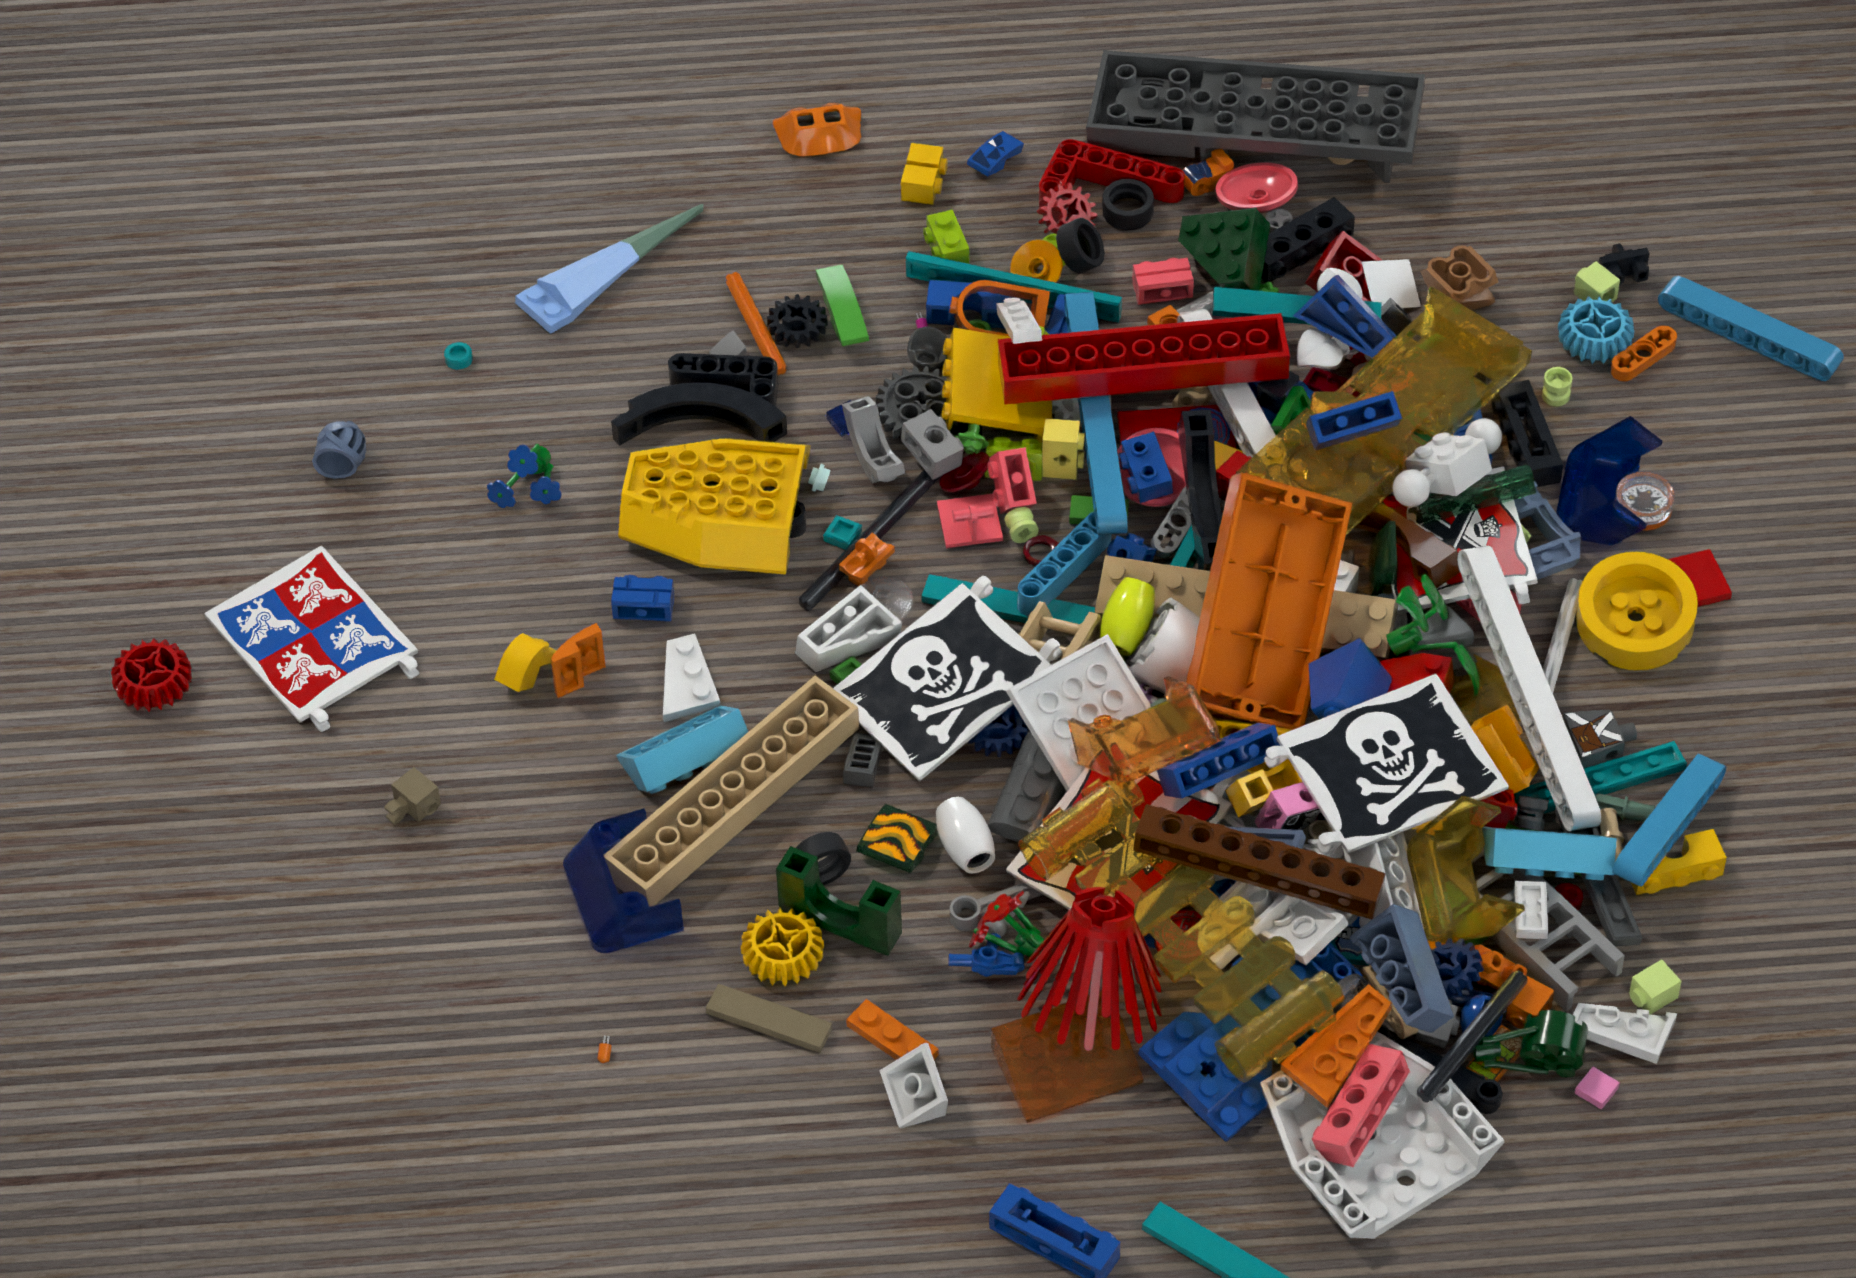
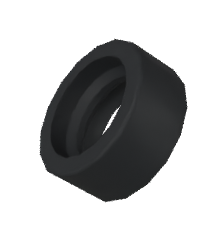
(1128, 219)
(1080, 245)
(835, 849)

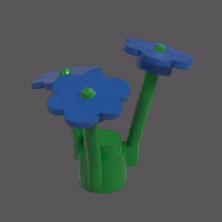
(525, 462)

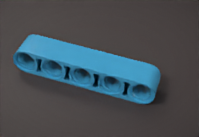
(1061, 565)

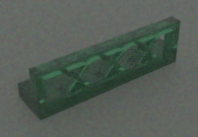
(1484, 493)

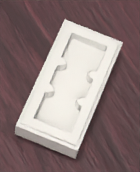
(1534, 920)

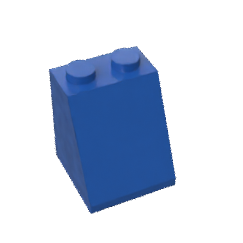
(1346, 679)

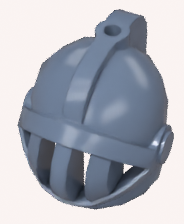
(339, 450)

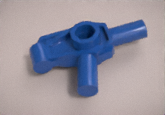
(989, 960)

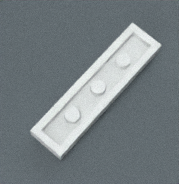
(1018, 321)

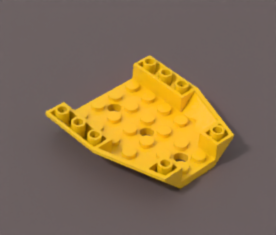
(717, 525)

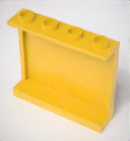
(975, 387)

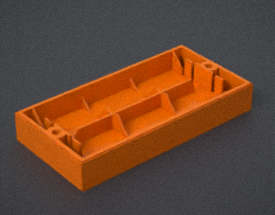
(1267, 601)

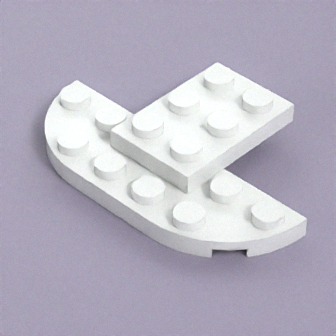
(1301, 922)

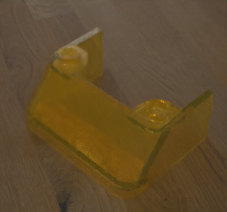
(1445, 877)

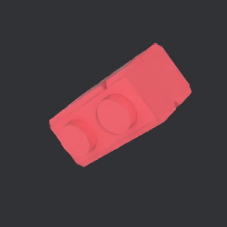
(1162, 280)

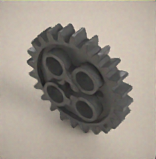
(910, 396)

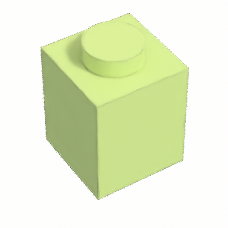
(1596, 282)
(1654, 987)

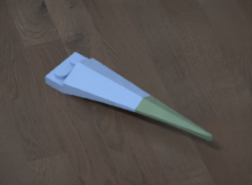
(570, 290)

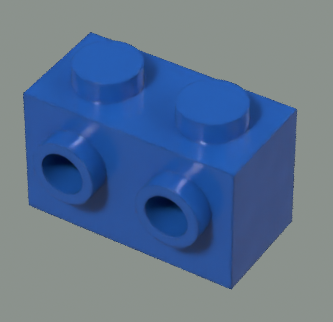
(1146, 467)

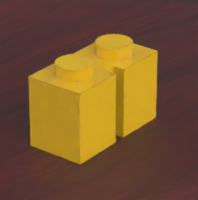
(922, 177)

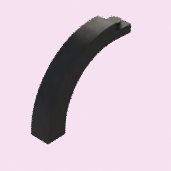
(703, 402)

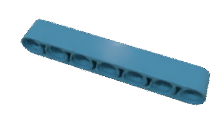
(1750, 328)
(1669, 820)

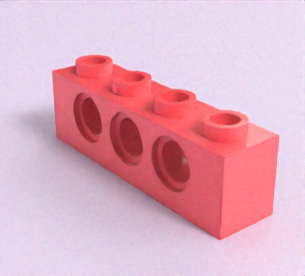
(1361, 1105)

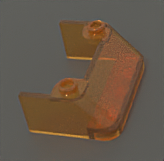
(1147, 739)

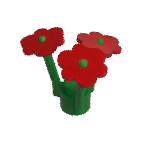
(1028, 938)

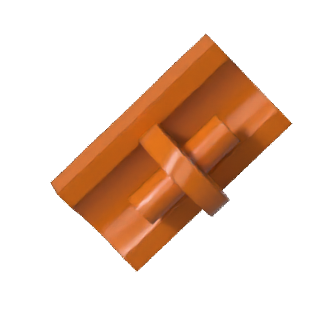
(866, 559)
(1496, 967)

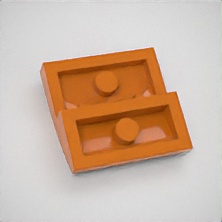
(577, 658)

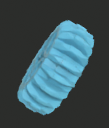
(1595, 329)

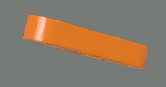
(1638, 363)

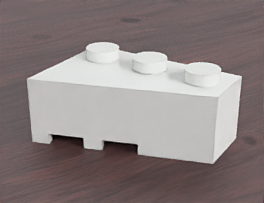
(847, 630)

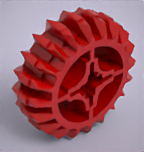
(155, 682)

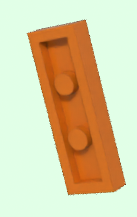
(885, 1031)

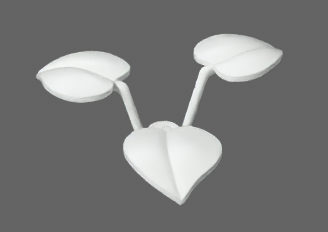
(1315, 346)

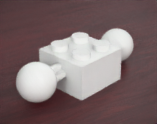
(1448, 463)

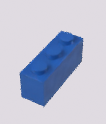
(1353, 420)

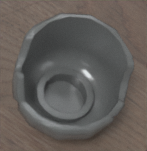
(926, 348)

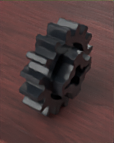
(797, 321)

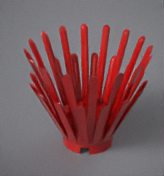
(1106, 938)

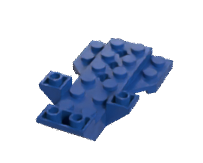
(1189, 1047)

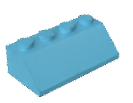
(683, 748)
(1550, 852)

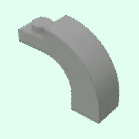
(870, 442)

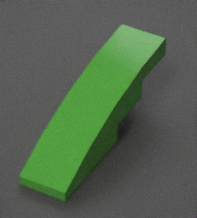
(842, 305)

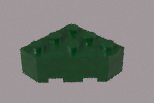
(1228, 245)

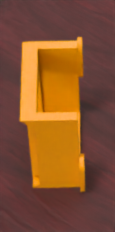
(1502, 740)

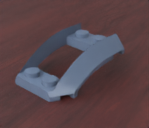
(1563, 545)

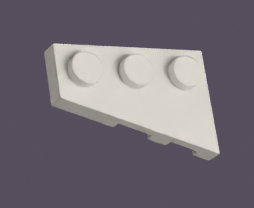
(687, 680)
(1625, 1031)

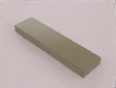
(769, 1018)

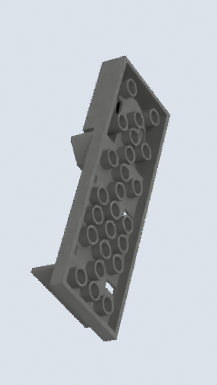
(1209, 103)

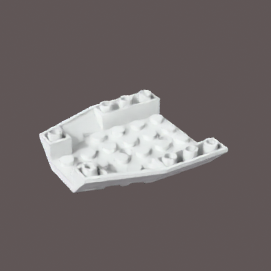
(1430, 1142)

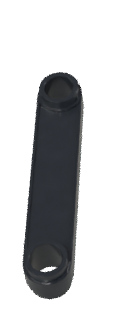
(1470, 1083)

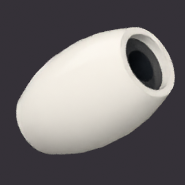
(965, 835)

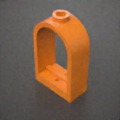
(1038, 306)

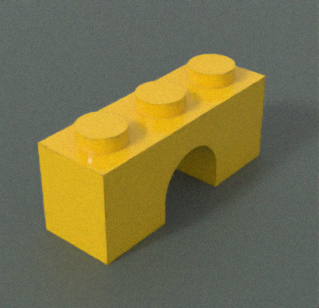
(1253, 790)
(1701, 860)

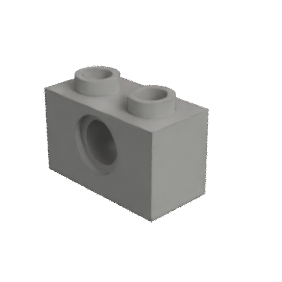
(932, 444)

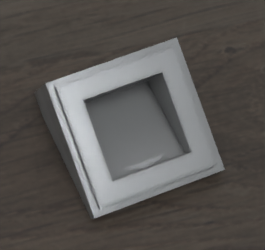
(729, 345)

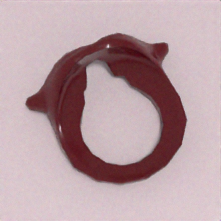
(1040, 539)

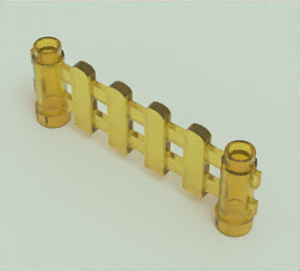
(1263, 1033)

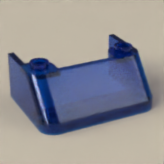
(1592, 479)
(612, 918)

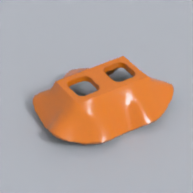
(822, 136)

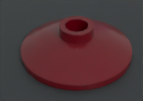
(966, 475)

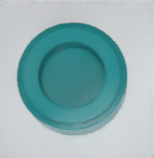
(458, 355)

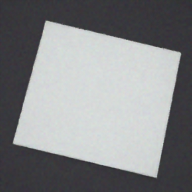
(1391, 280)

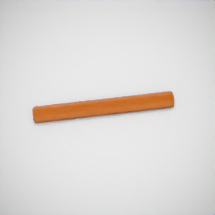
(754, 320)

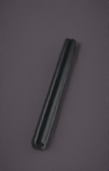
(1471, 1036)

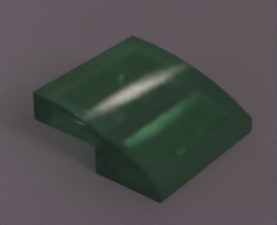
(1383, 559)

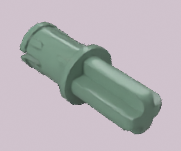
(1625, 807)

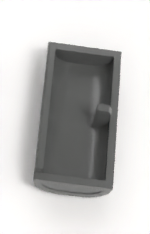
(1028, 793)

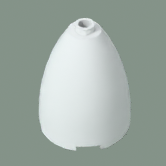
(1166, 646)

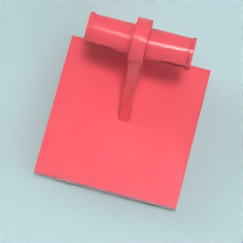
(969, 521)

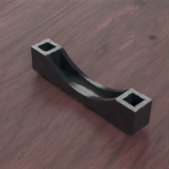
(1199, 467)

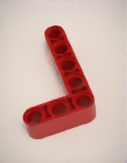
(1103, 166)

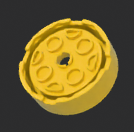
(1651, 588)

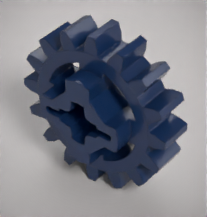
(1000, 733)
(1457, 965)

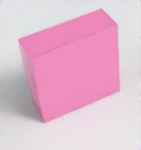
(1597, 1088)

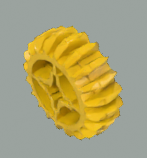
(777, 955)

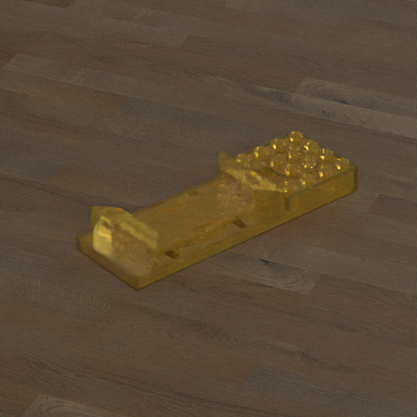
(1433, 392)

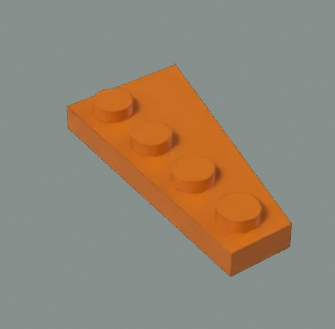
(1330, 1055)

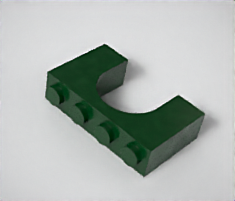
(872, 924)

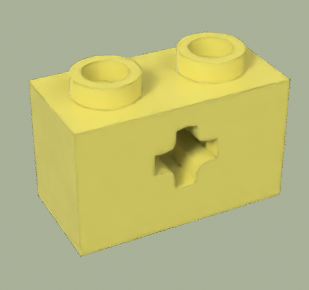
(1061, 449)

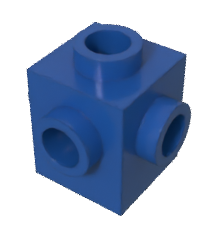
(1131, 548)

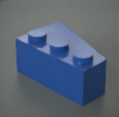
(1346, 317)

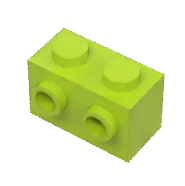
(946, 237)

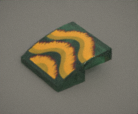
(897, 838)

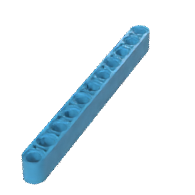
(1099, 432)

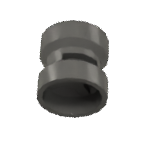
(1532, 806)

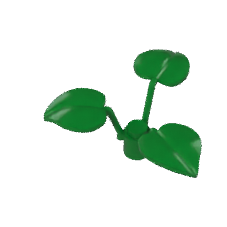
(1409, 635)

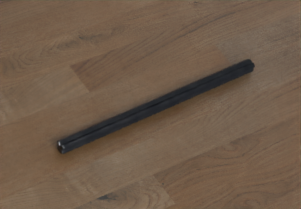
(879, 527)

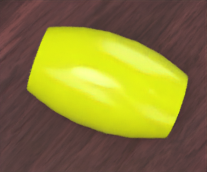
(1128, 614)

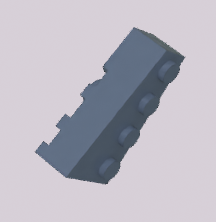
(1405, 965)

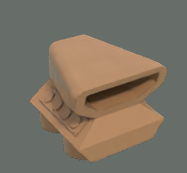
(1462, 277)

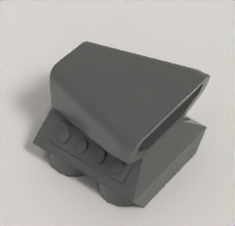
(1449, 630)

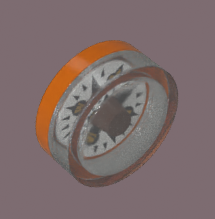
(1647, 497)

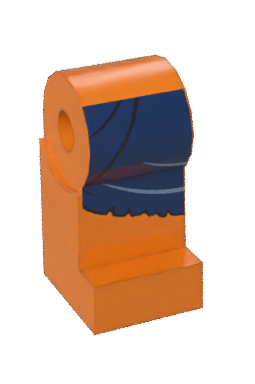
(1204, 176)

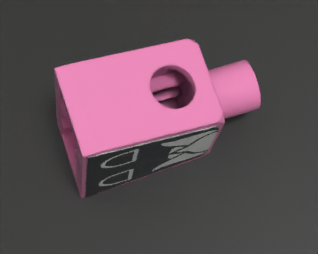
(1288, 809)

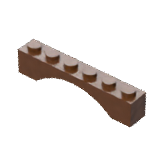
(1423, 548)

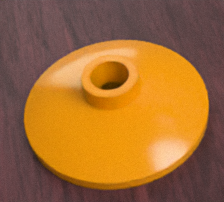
(1037, 253)

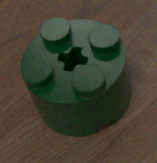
(1557, 1044)

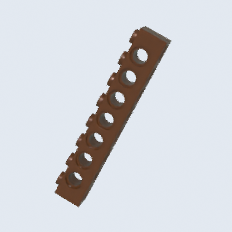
(1237, 857)

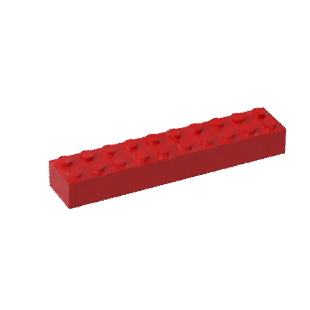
(1144, 359)

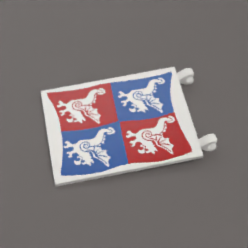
(312, 635)

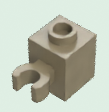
(412, 795)

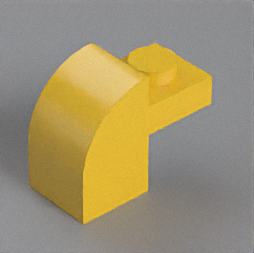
(522, 662)

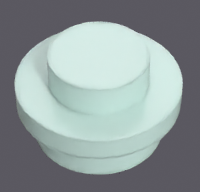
(819, 478)

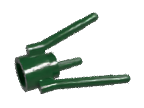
(1490, 1048)

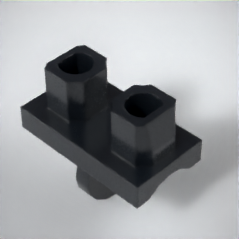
(1627, 263)

